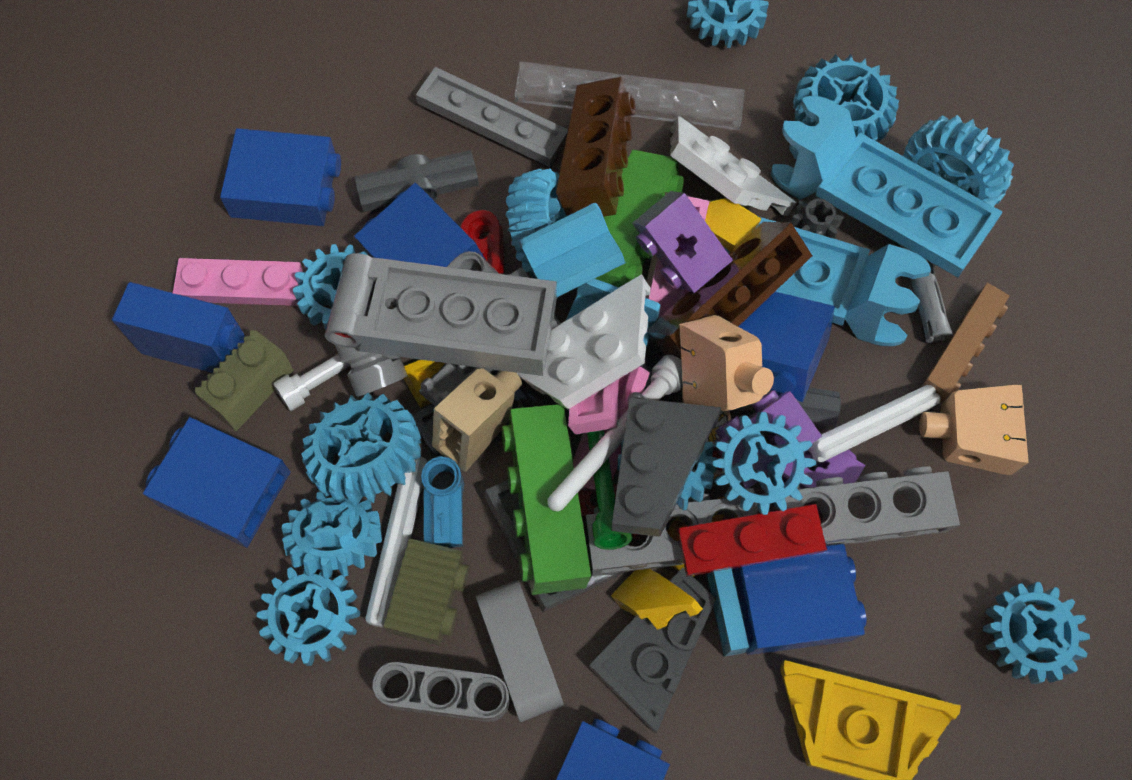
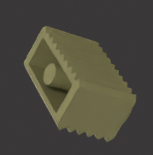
(244, 380)
(426, 592)

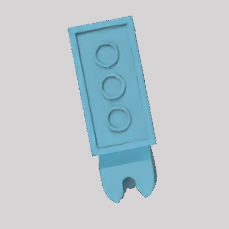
(882, 188)
(858, 284)

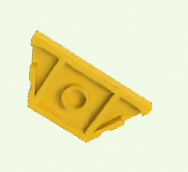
(862, 725)

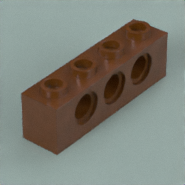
(596, 147)
(757, 271)

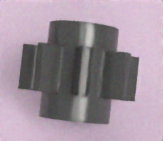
(817, 217)

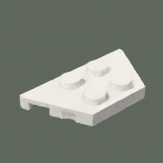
(724, 172)
(595, 346)

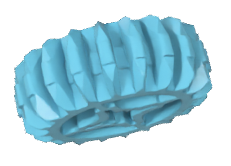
(854, 87)
(962, 157)
(532, 207)
(366, 460)

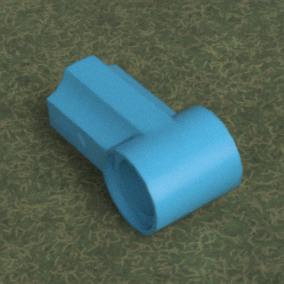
(443, 507)

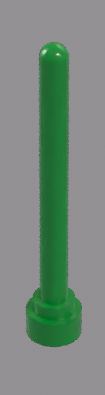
(602, 527)

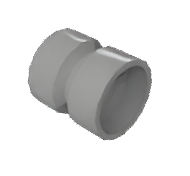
(370, 370)

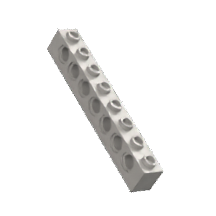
(929, 496)

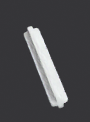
(874, 423)
(395, 543)

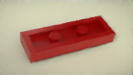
(751, 540)

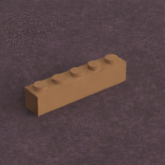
(967, 341)

